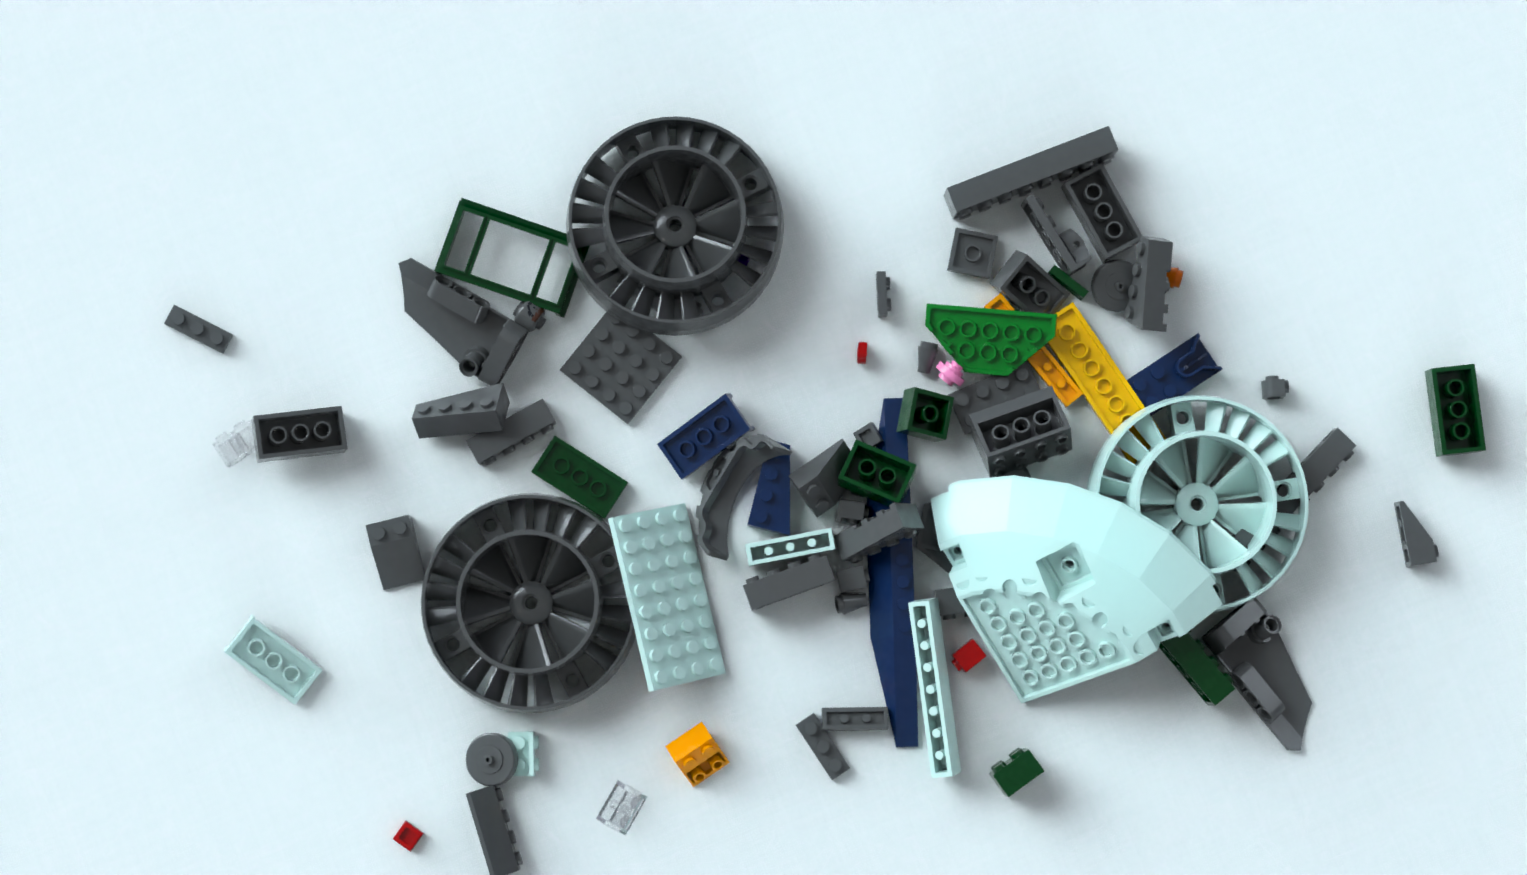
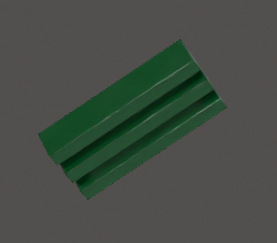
(1068, 283)

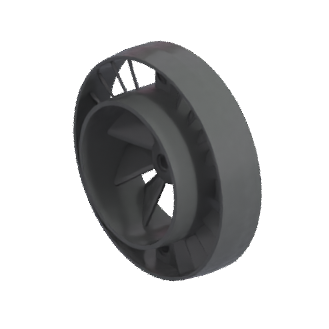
(725, 224)
(478, 603)

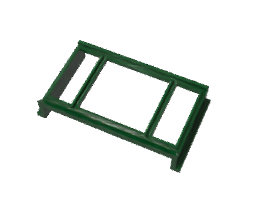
(521, 224)

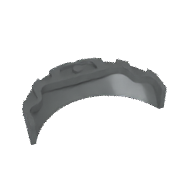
(723, 485)

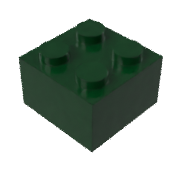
(925, 414)
(1016, 771)

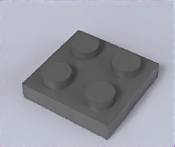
(972, 253)

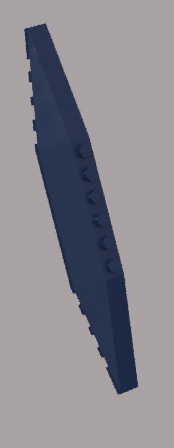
(889, 594)

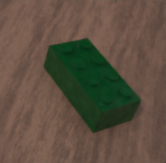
(1455, 410)
(1198, 668)

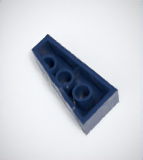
(772, 496)

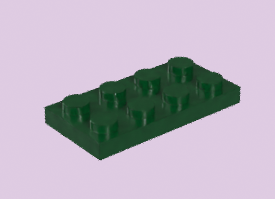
(579, 477)

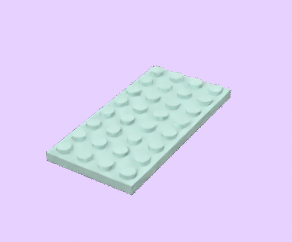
(666, 596)

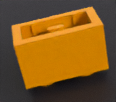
(697, 754)

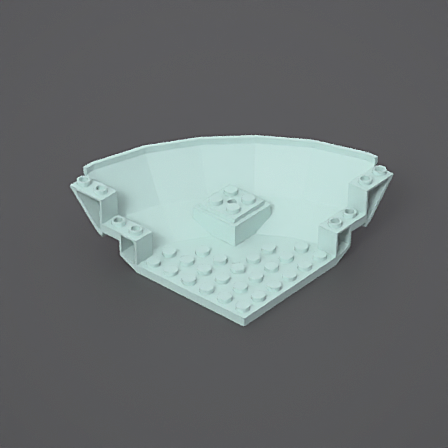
(1058, 620)

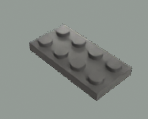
(992, 392)

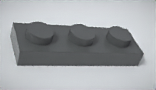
(198, 329)
(855, 719)
(822, 746)

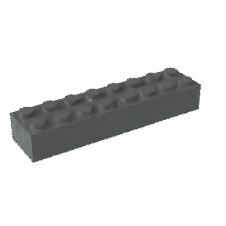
(1030, 173)

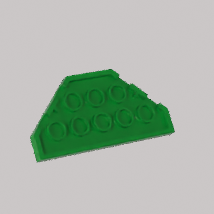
(989, 338)

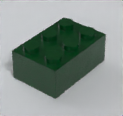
(876, 474)

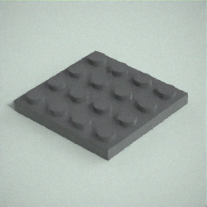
(620, 365)

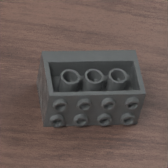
(1021, 432)

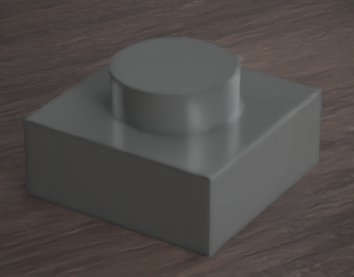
(869, 435)

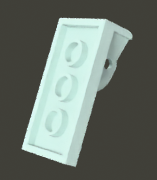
(273, 660)

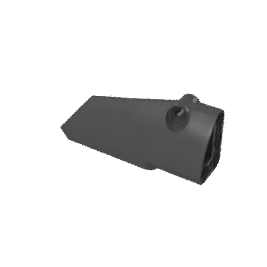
(461, 322)
(1262, 670)

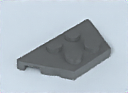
(927, 540)

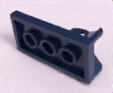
(1174, 373)
(704, 436)

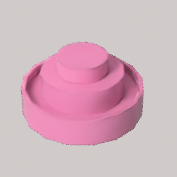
(951, 373)

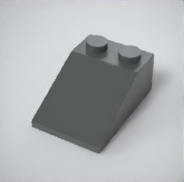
(1029, 285)
(819, 478)
(396, 551)

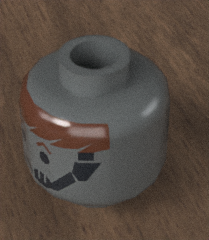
(529, 316)

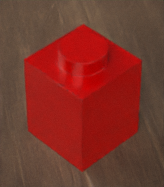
(967, 656)

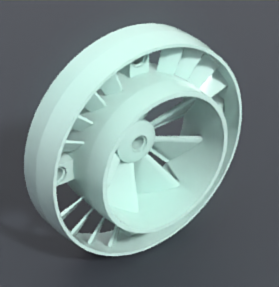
(1245, 479)

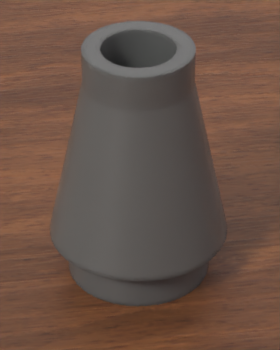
(926, 356)
(849, 602)

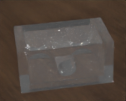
(621, 807)

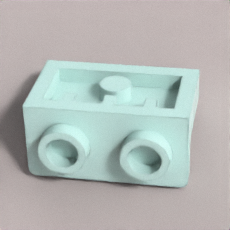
(525, 744)

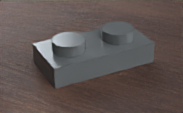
(882, 286)

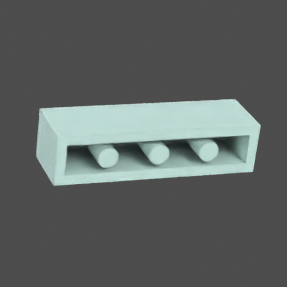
(790, 547)

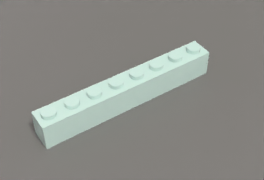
(934, 687)

